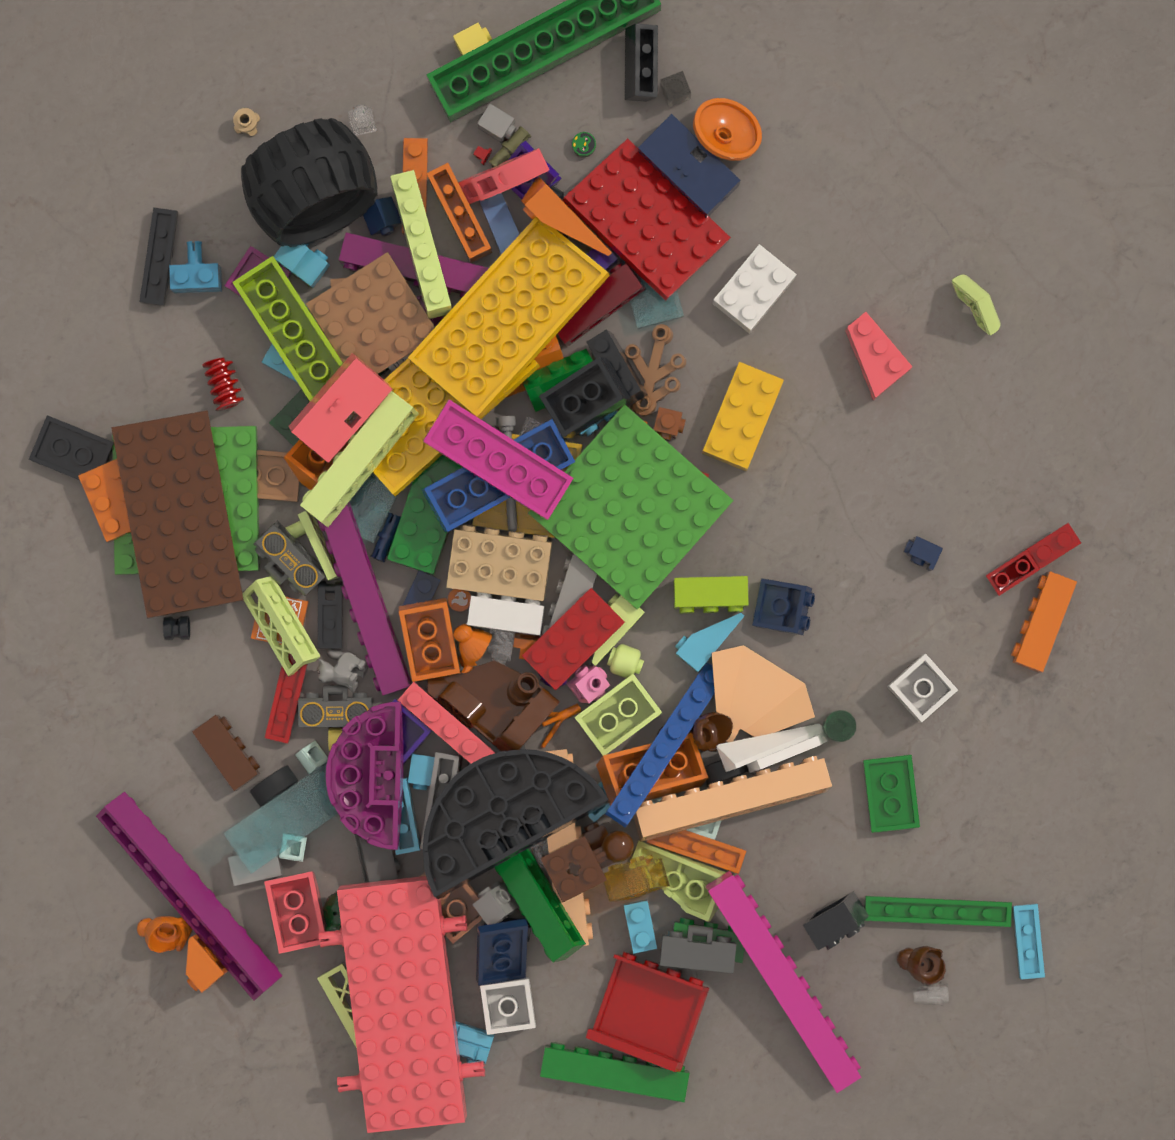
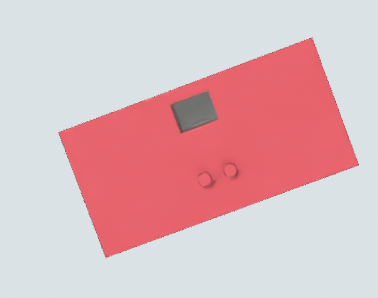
(340, 407)

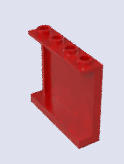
(649, 1012)

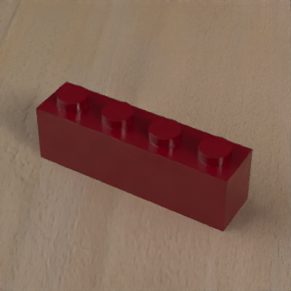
(612, 295)

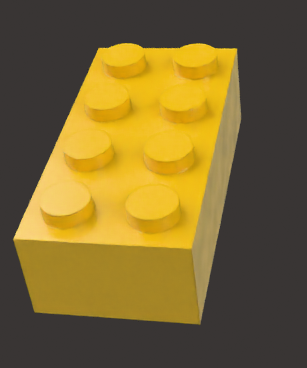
(742, 416)

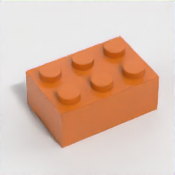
(429, 639)

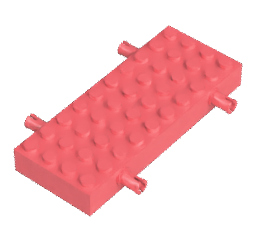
(401, 1004)

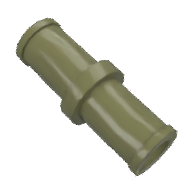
(509, 147)

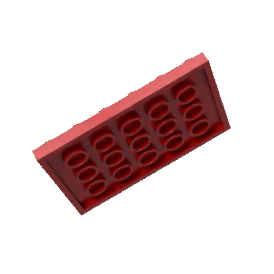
(645, 220)

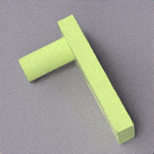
(309, 526)

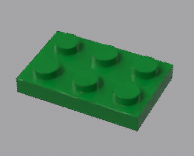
(891, 793)

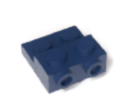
(783, 606)

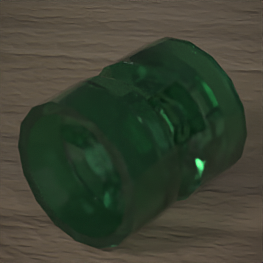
(839, 726)

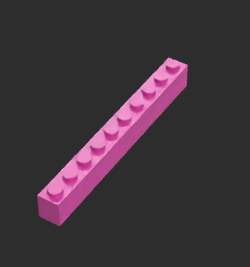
(783, 981)

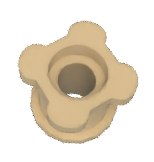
(250, 126)

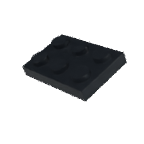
(69, 448)

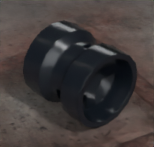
(176, 628)

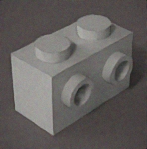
(495, 903)

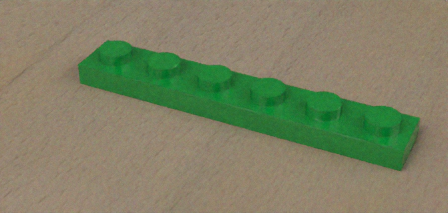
(938, 911)

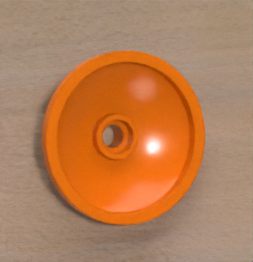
(727, 129)

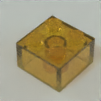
(635, 878)

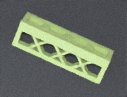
(282, 621)
(337, 998)

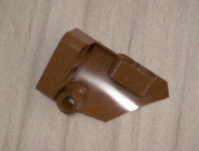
(495, 702)

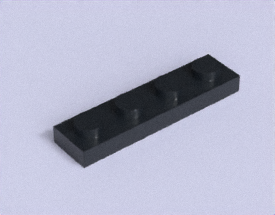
(158, 256)

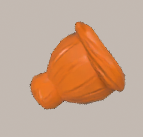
(471, 645)
(164, 933)

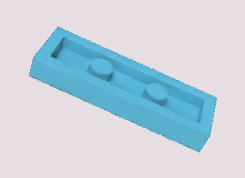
(1028, 941)

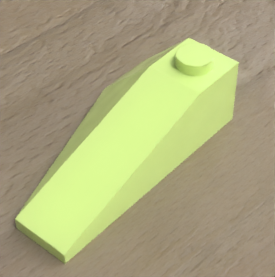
(686, 880)

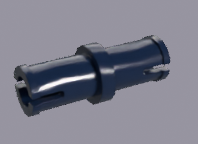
(386, 537)

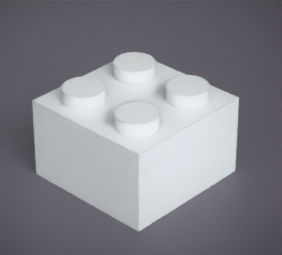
(922, 688)
(508, 1006)

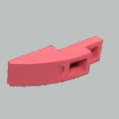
(504, 176)

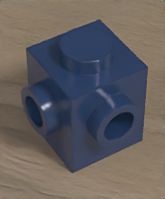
(382, 217)

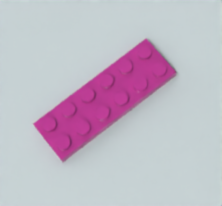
(497, 459)

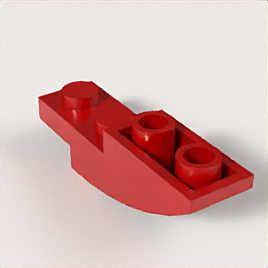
(1033, 559)

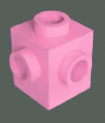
(589, 683)

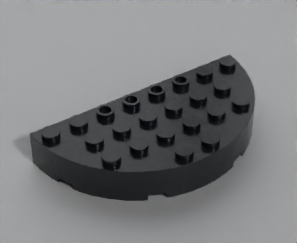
(500, 811)

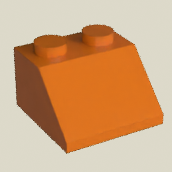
(202, 965)

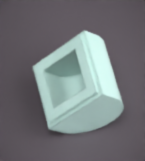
(311, 757)
(295, 852)

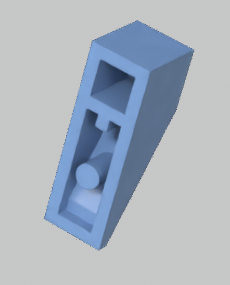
(499, 221)

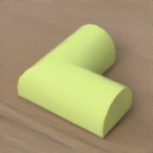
(979, 302)

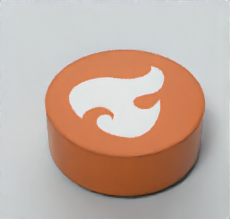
(459, 600)

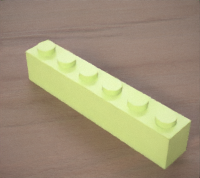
(421, 244)
(359, 459)

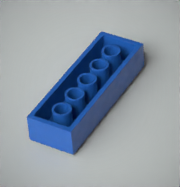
(465, 495)

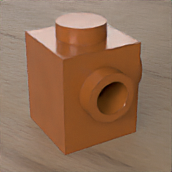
(669, 423)

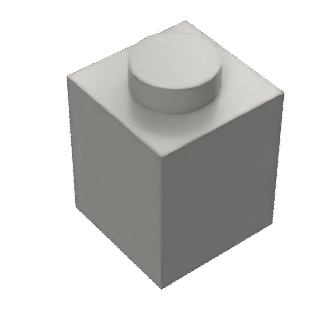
(497, 123)

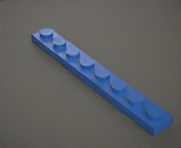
(663, 748)

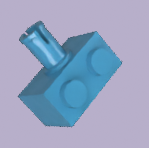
(195, 275)

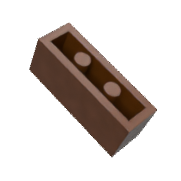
(227, 752)

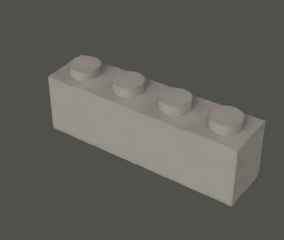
(576, 584)
(444, 769)

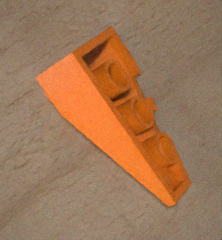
(552, 211)
(307, 463)

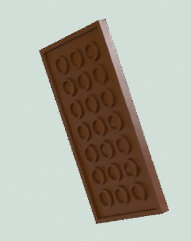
(177, 514)

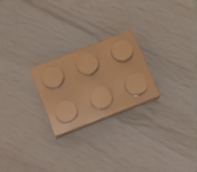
(276, 478)

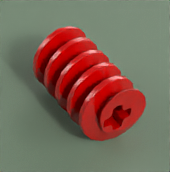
(222, 383)

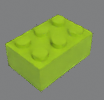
(710, 594)

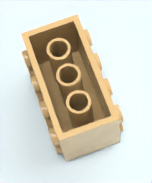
(499, 563)

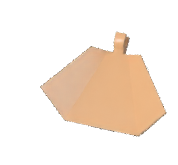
(757, 693)

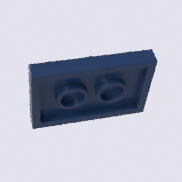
(501, 952)

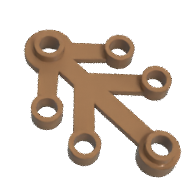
(653, 373)

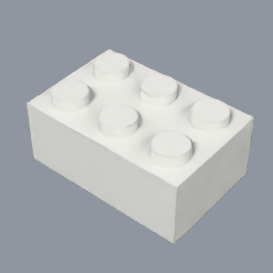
(754, 289)
(506, 614)

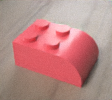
(296, 911)

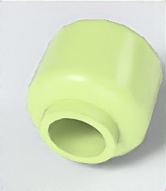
(625, 661)

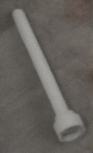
(506, 425)

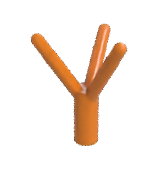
(559, 717)

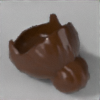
(712, 730)
(932, 968)

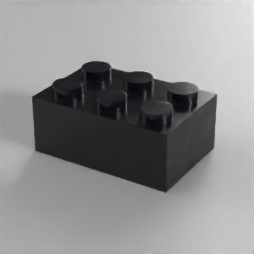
(585, 397)

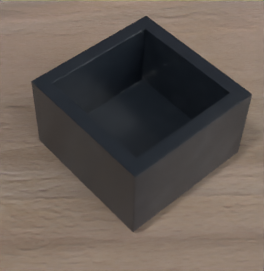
(835, 921)

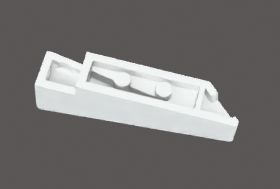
(770, 748)

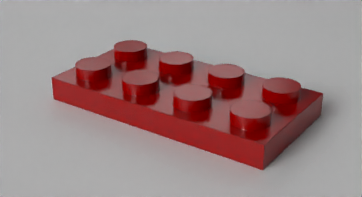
(573, 639)

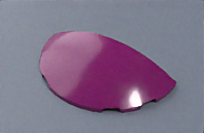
(367, 775)

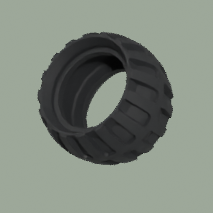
(309, 182)

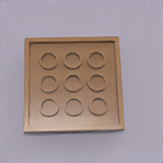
(372, 315)

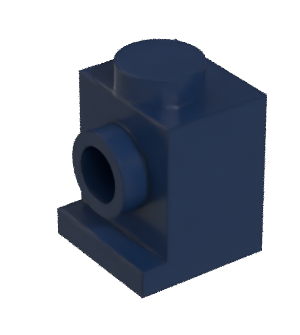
(923, 552)

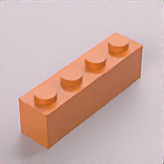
(459, 213)
(1044, 621)

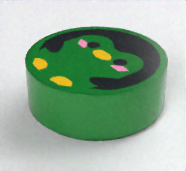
(584, 144)

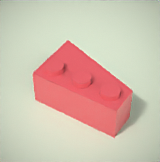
(876, 354)

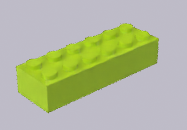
(289, 325)

